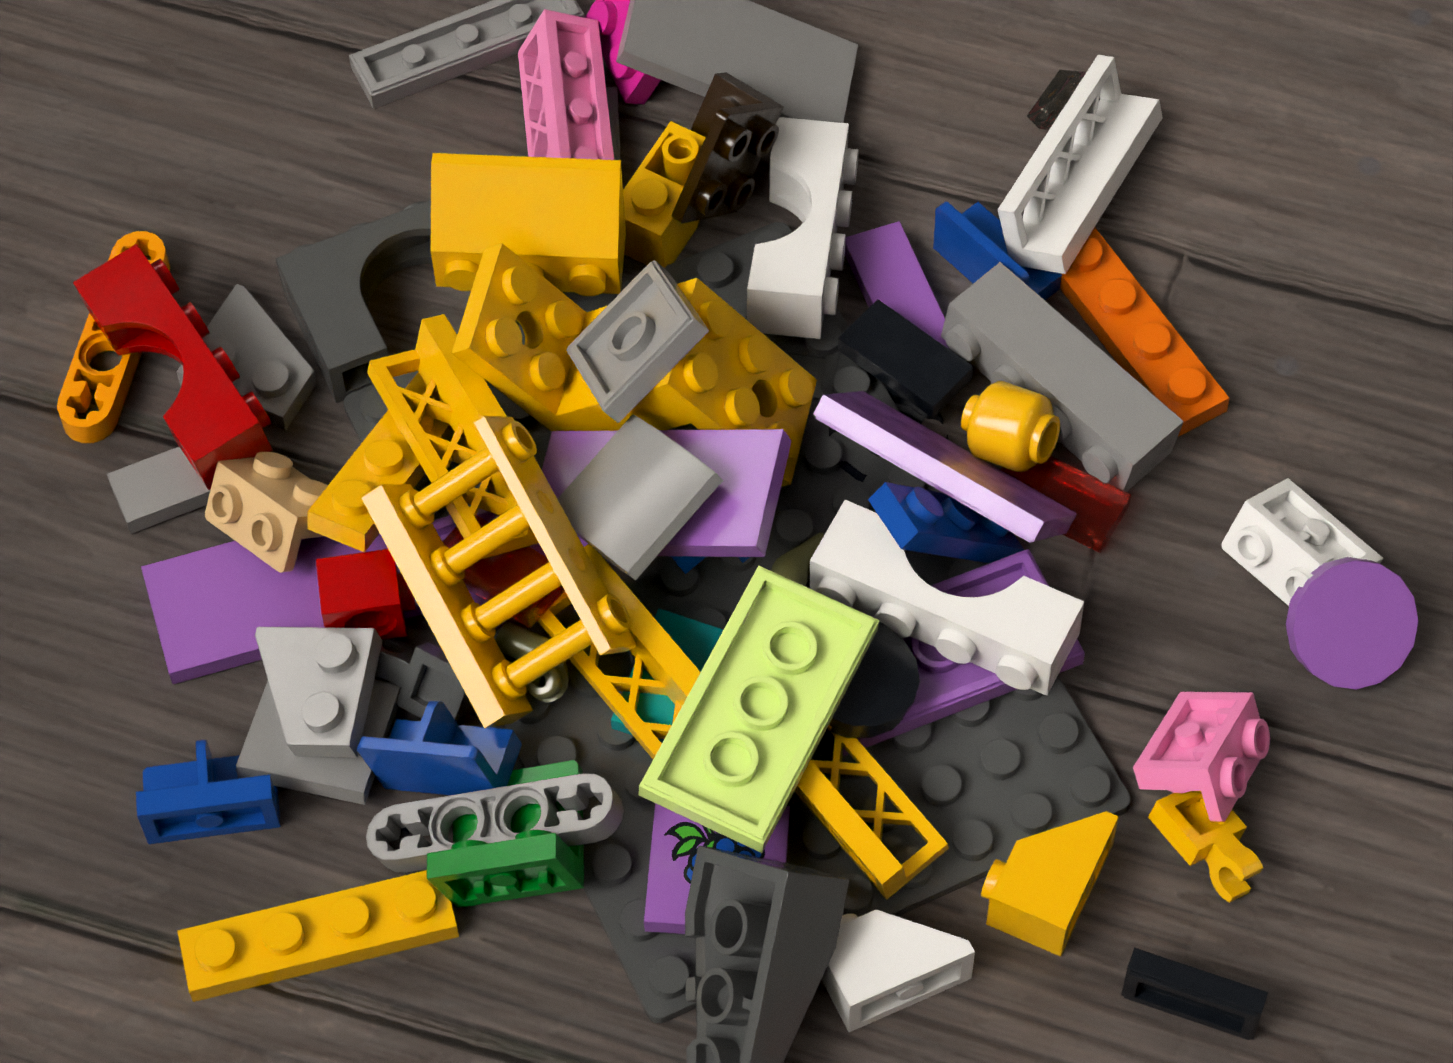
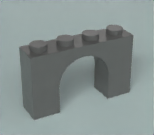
(334, 281)

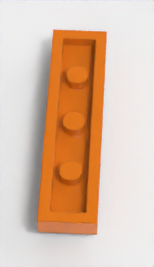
(1140, 334)

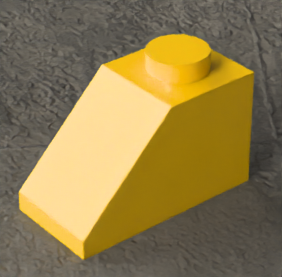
(1048, 881)

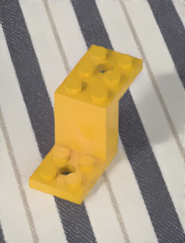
(723, 383)

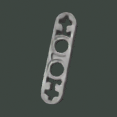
(494, 816)

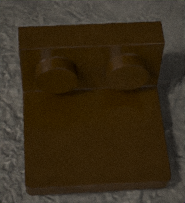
(738, 132)

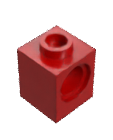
(364, 593)

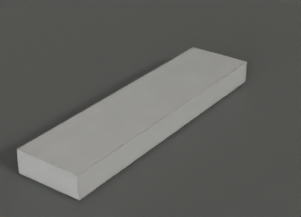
(449, 47)

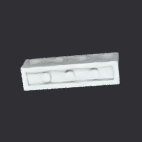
(1076, 170)

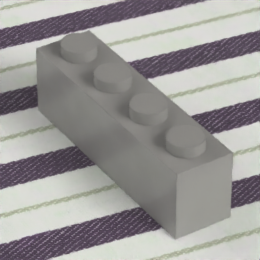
(1101, 408)

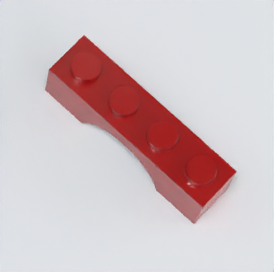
(139, 314)

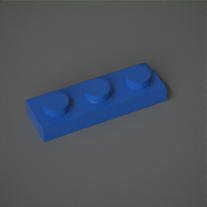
(940, 525)

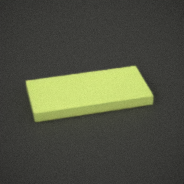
(759, 709)

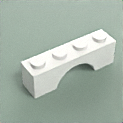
(791, 275)
(1013, 633)

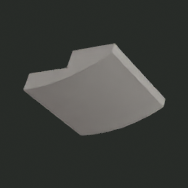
(636, 495)

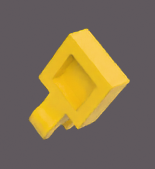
(1188, 829)

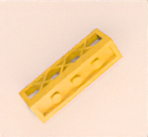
(460, 401)
(655, 651)
(849, 824)

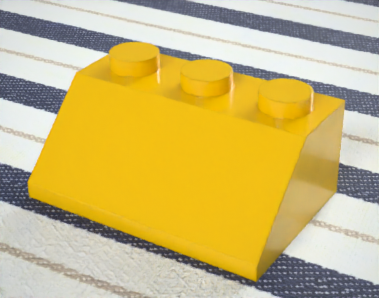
(547, 210)

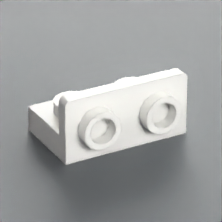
(1288, 536)

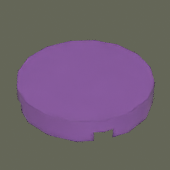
(1352, 623)

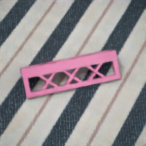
(565, 89)

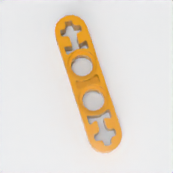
(110, 385)

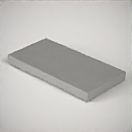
(759, 46)

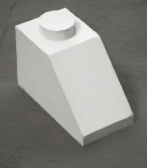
(890, 965)

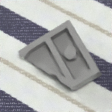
(261, 356)

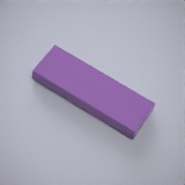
(890, 272)

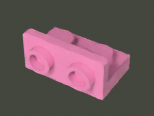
(1206, 746)

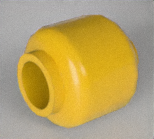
(1010, 426)

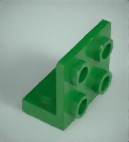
(509, 869)

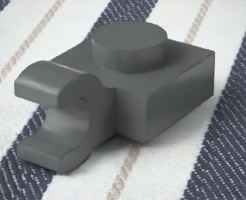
(423, 678)

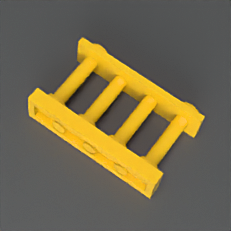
(438, 572)

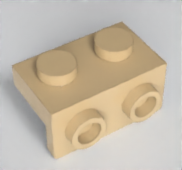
(263, 506)

